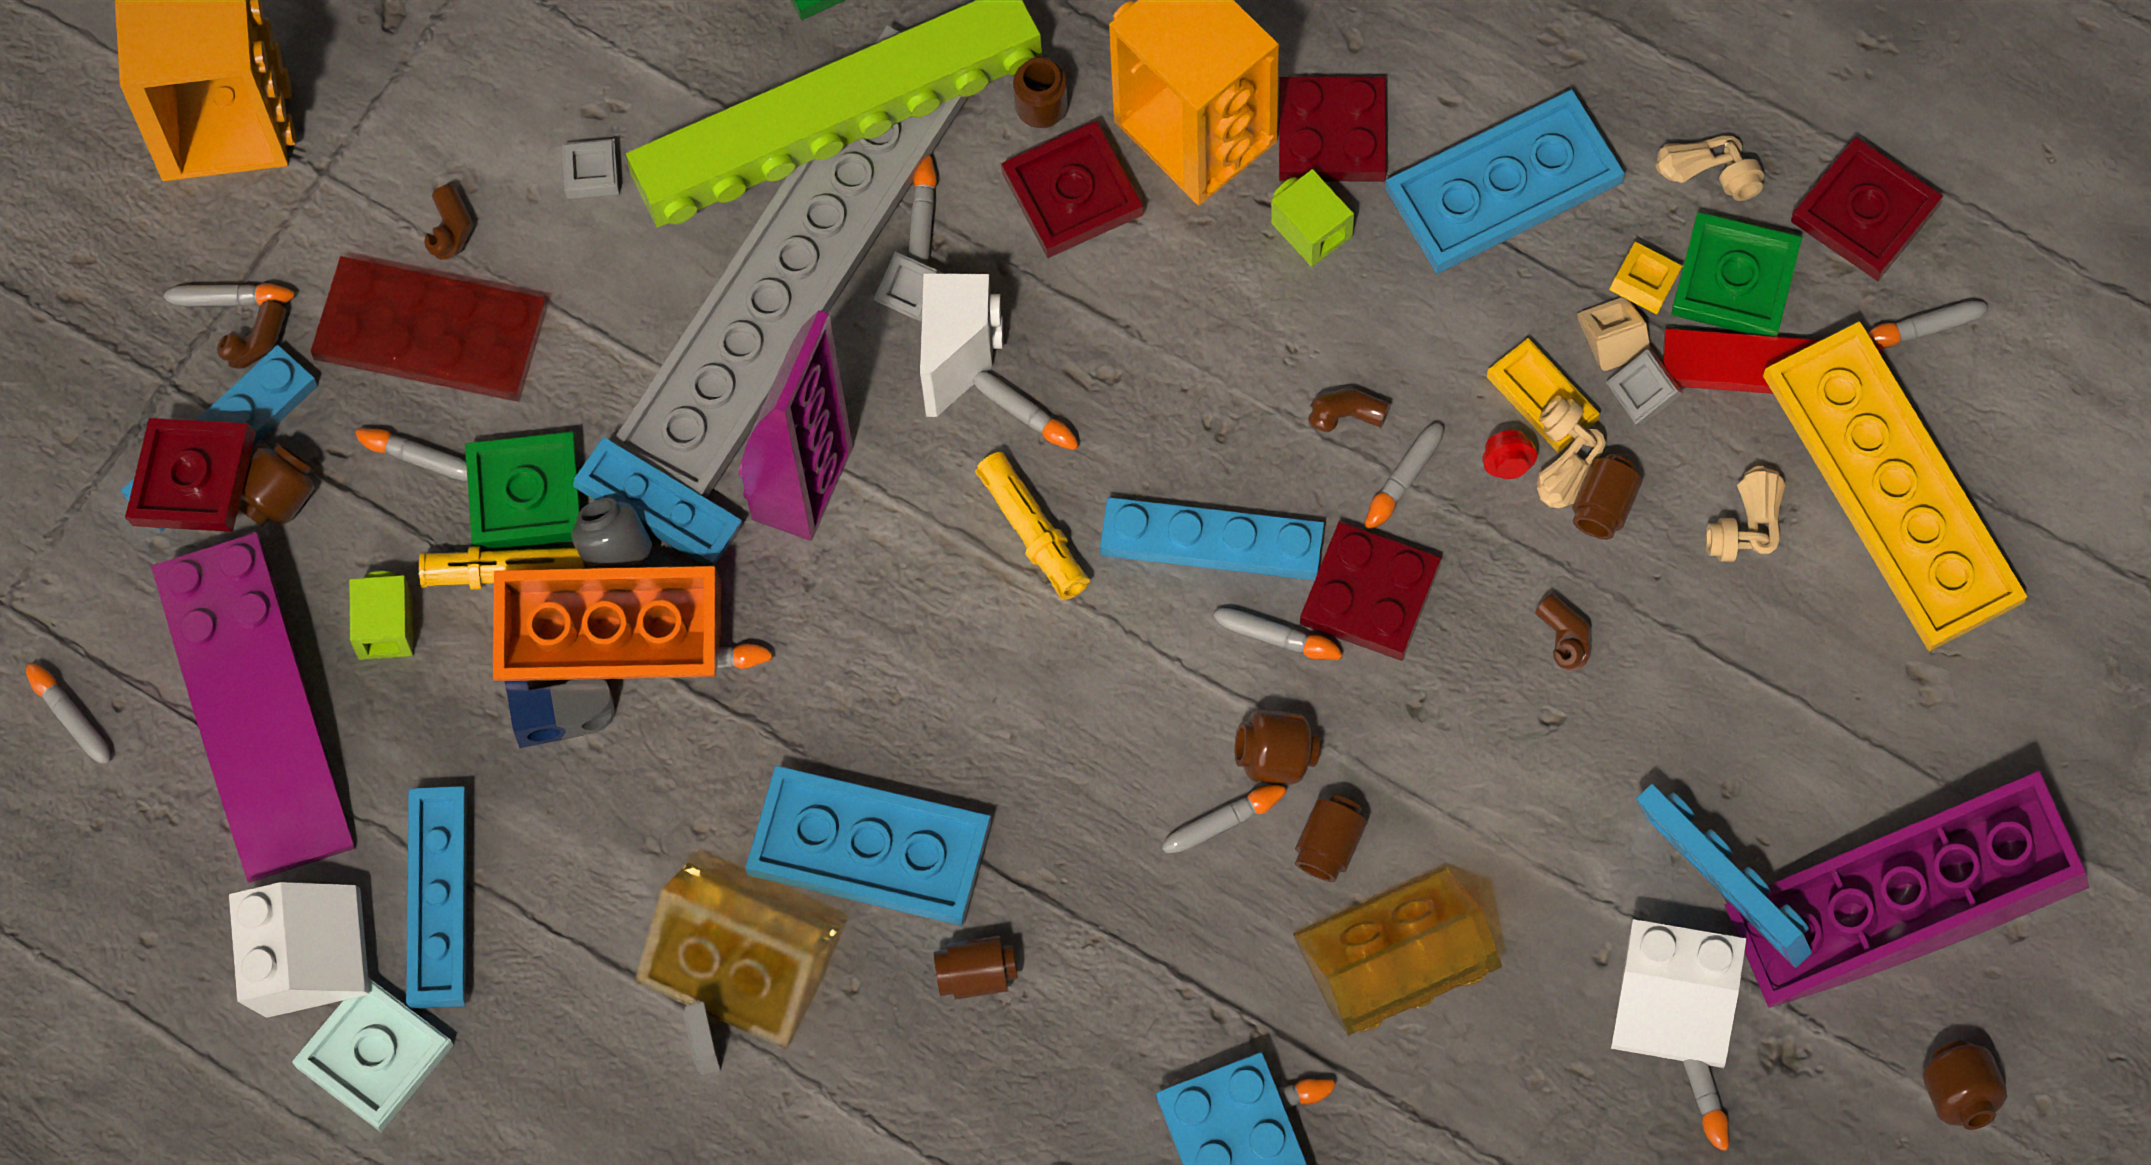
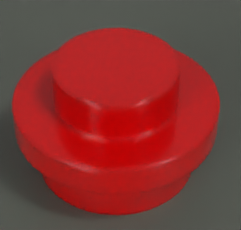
(1509, 454)

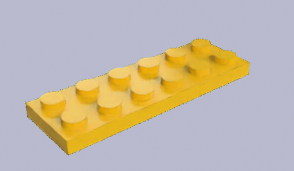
(1894, 486)

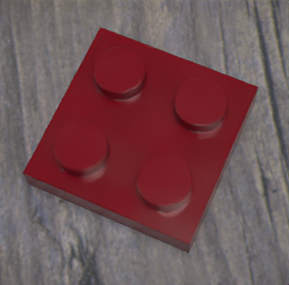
(1332, 128)
(1072, 189)
(1866, 209)
(190, 474)
(1370, 591)

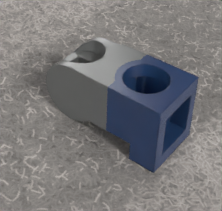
(558, 710)

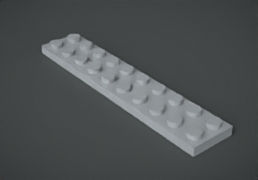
(778, 279)

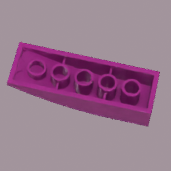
(799, 436)
(252, 707)
(1919, 890)

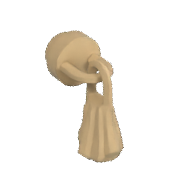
(1683, 161)
(1562, 480)
(1762, 496)

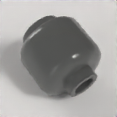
(611, 535)

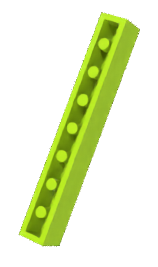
(832, 108)

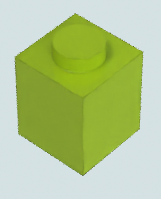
(1311, 217)
(381, 616)

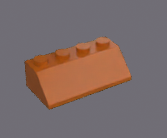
(606, 623)

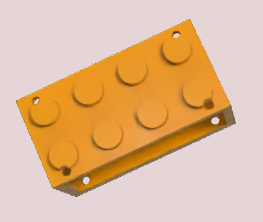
(204, 85)
(1194, 88)

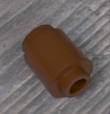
(1040, 93)
(1606, 496)
(1330, 837)
(975, 968)

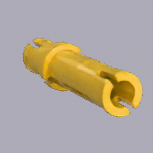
(1043, 542)
(478, 566)

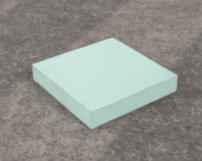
(373, 1055)

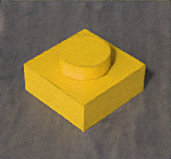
(1645, 278)

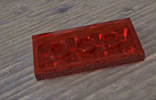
(429, 329)

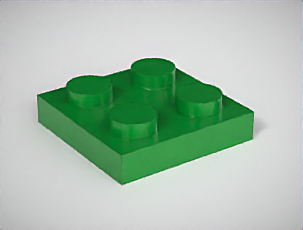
(1736, 276)
(522, 490)

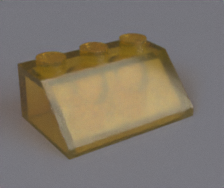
(1398, 950)
(736, 953)

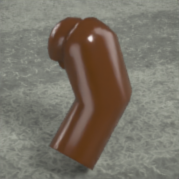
(454, 227)
(258, 343)
(1347, 402)
(1572, 633)

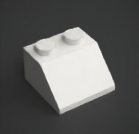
(957, 335)
(298, 946)
(1678, 993)

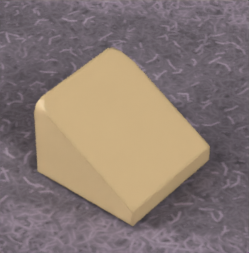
(1614, 333)

